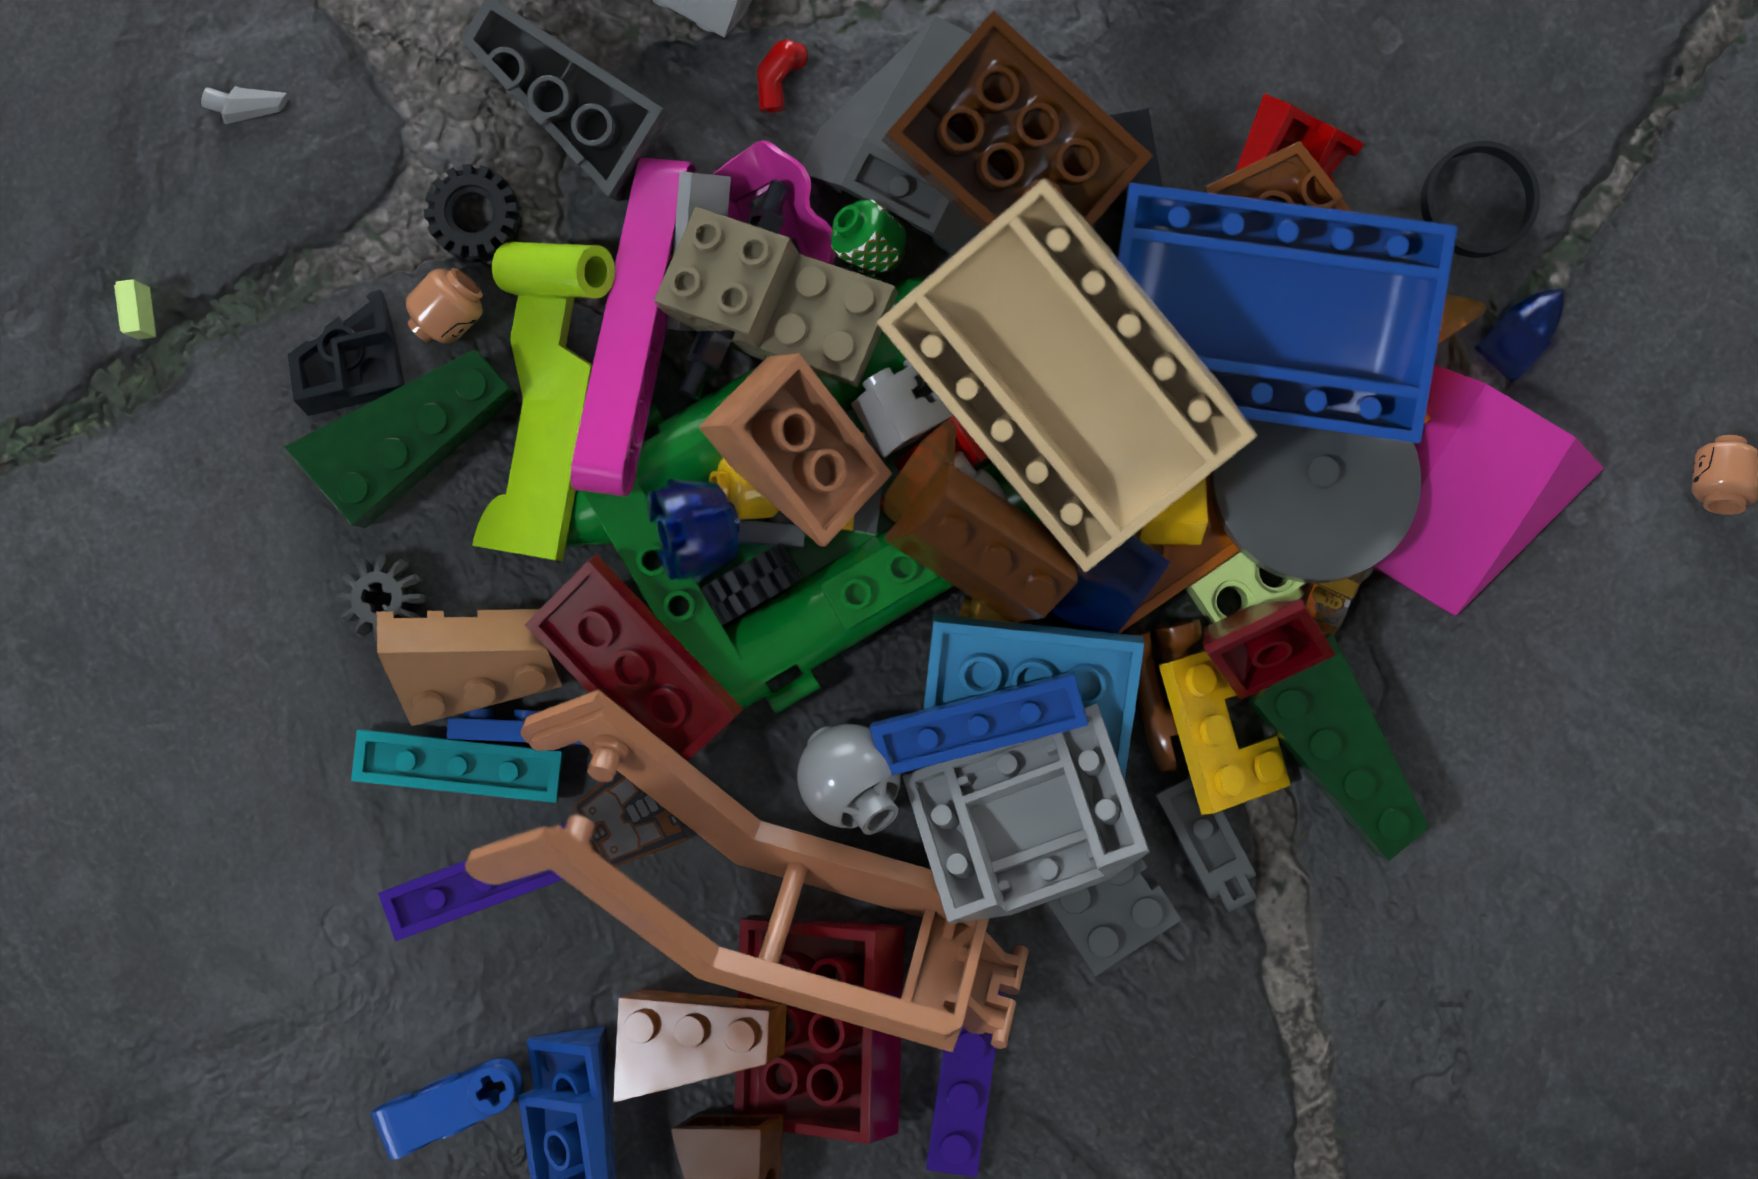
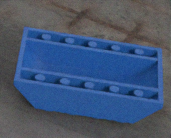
(1297, 304)

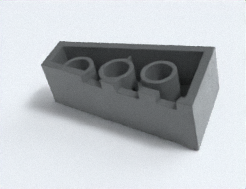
(579, 104)

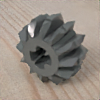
(392, 582)

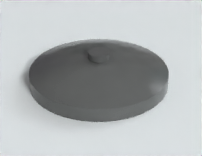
(1316, 500)

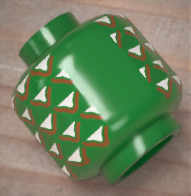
(868, 238)

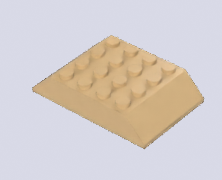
(1067, 375)

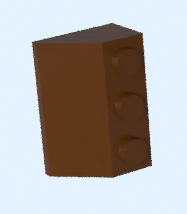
(985, 547)

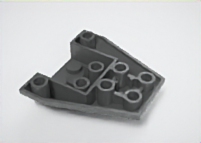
(855, 160)

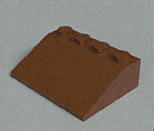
(1006, 122)

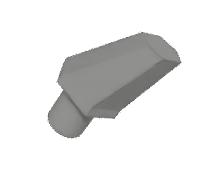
(243, 103)

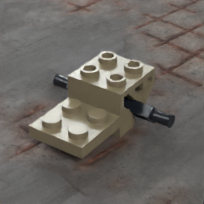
(765, 299)

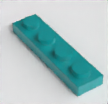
(457, 765)

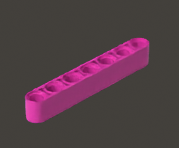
(629, 336)

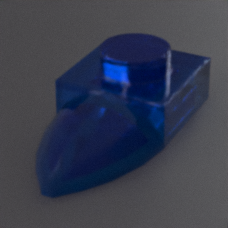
(1522, 333)

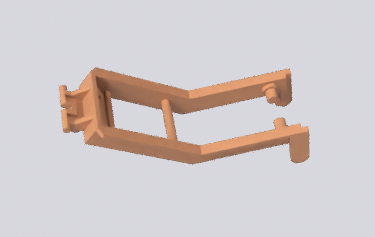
(952, 967)

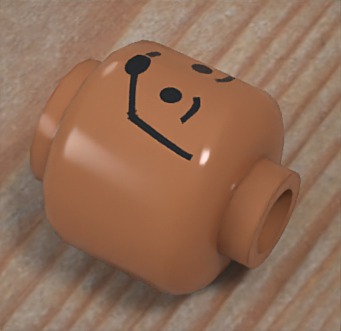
(444, 306)
(1726, 475)

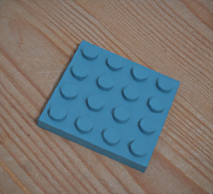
(988, 655)

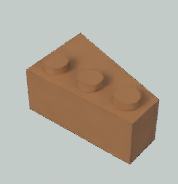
(463, 662)

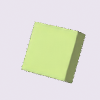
(135, 309)

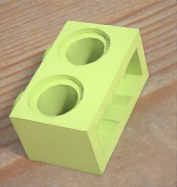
(1244, 577)

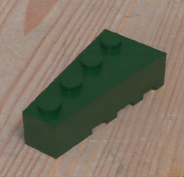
(396, 440)
(1340, 747)

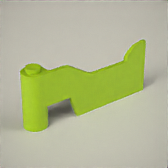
(554, 386)

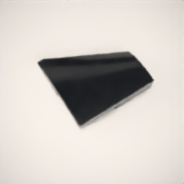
(348, 362)

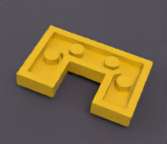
(1218, 768)

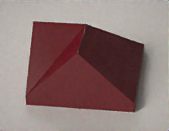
(1265, 645)

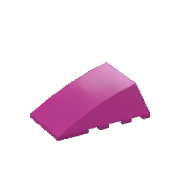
(1486, 489)

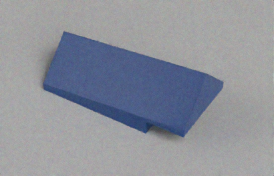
(570, 1108)

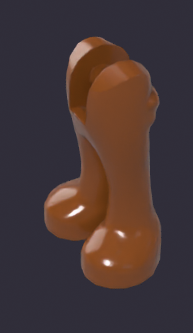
(1158, 721)

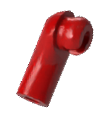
(774, 68)

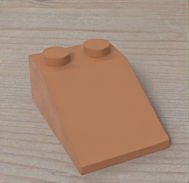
(796, 446)

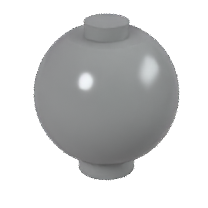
(847, 779)

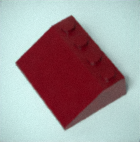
(833, 1073)

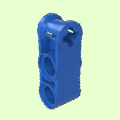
(445, 1107)

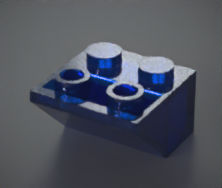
(1112, 588)

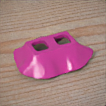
(750, 179)

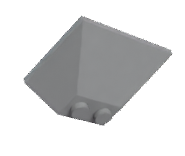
(1026, 822)

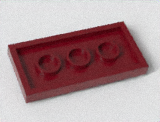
(632, 658)

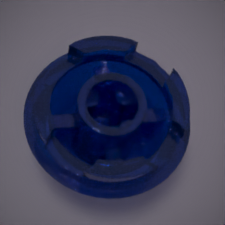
(694, 527)

